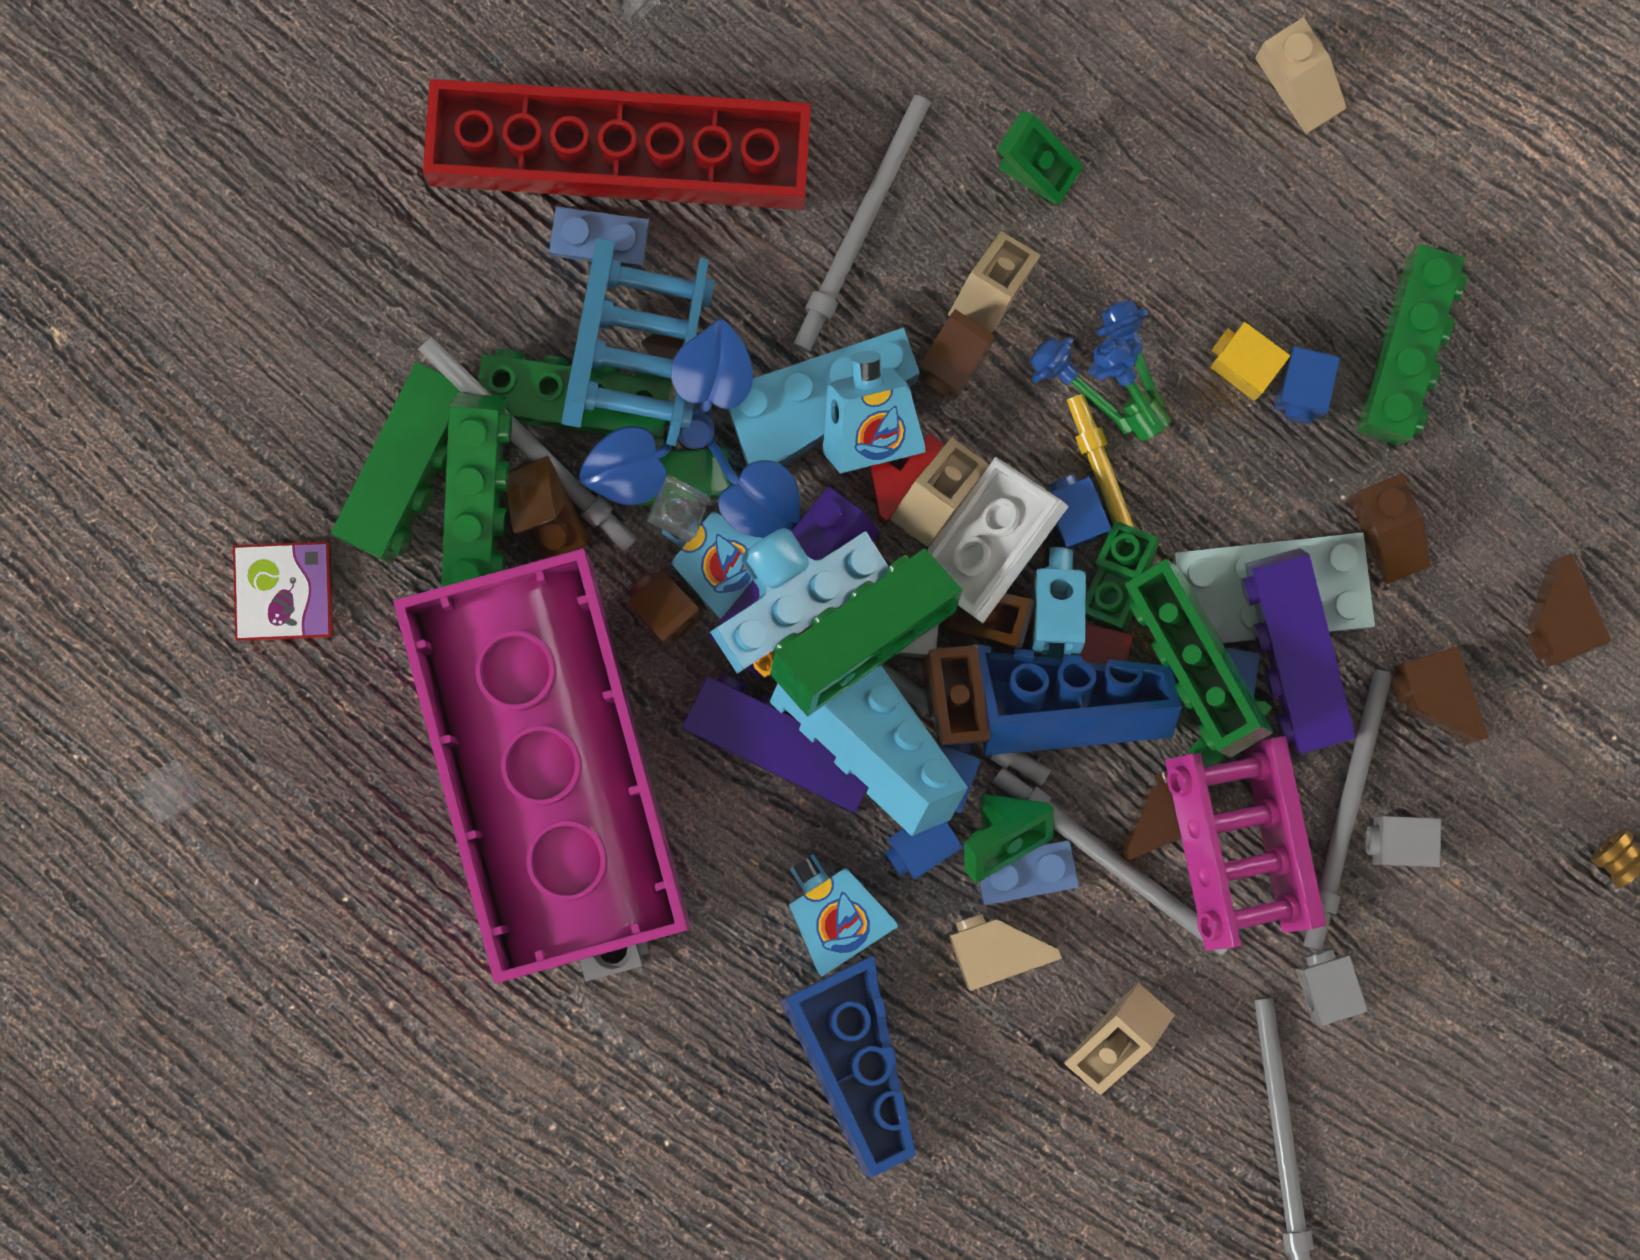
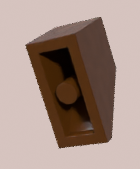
(955, 355)
(1392, 527)
(663, 607)
(1564, 615)
(1440, 693)
(956, 695)
(1154, 822)

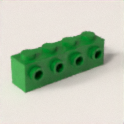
(1411, 344)
(539, 389)
(400, 468)
(474, 487)
(864, 631)
(1197, 658)

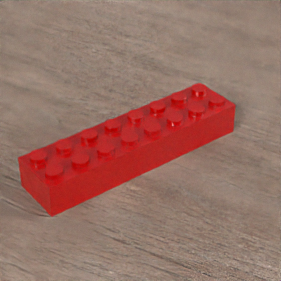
(617, 144)

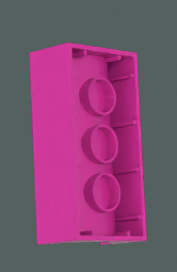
(541, 765)

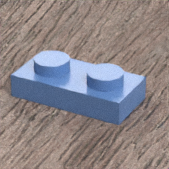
(576, 234)
(1036, 873)

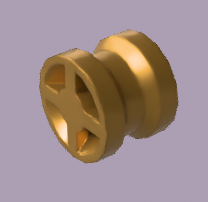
(1619, 857)

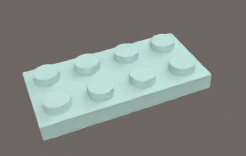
(1338, 569)

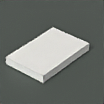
(995, 535)

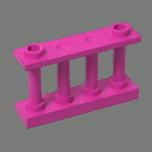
(1283, 836)

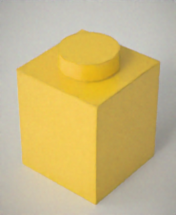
(1247, 360)

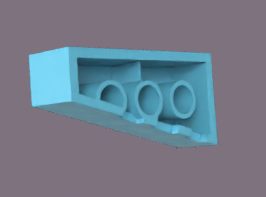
(788, 406)
(886, 748)

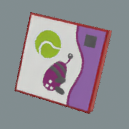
(283, 591)

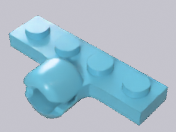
(793, 591)

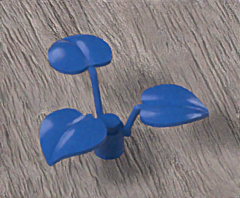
(704, 372)

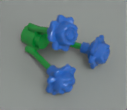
(1111, 359)

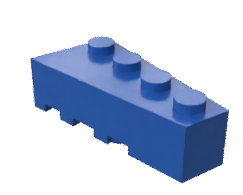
(1073, 702)
(852, 1056)

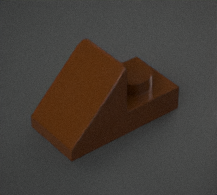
(544, 509)
(1003, 627)

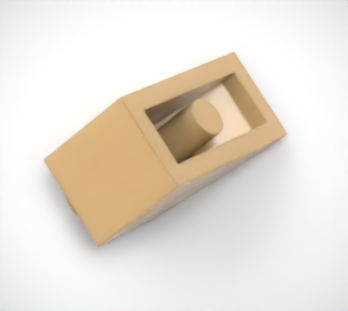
(1302, 75)
(995, 281)
(939, 492)
(996, 951)
(1120, 1039)

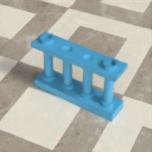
(594, 353)

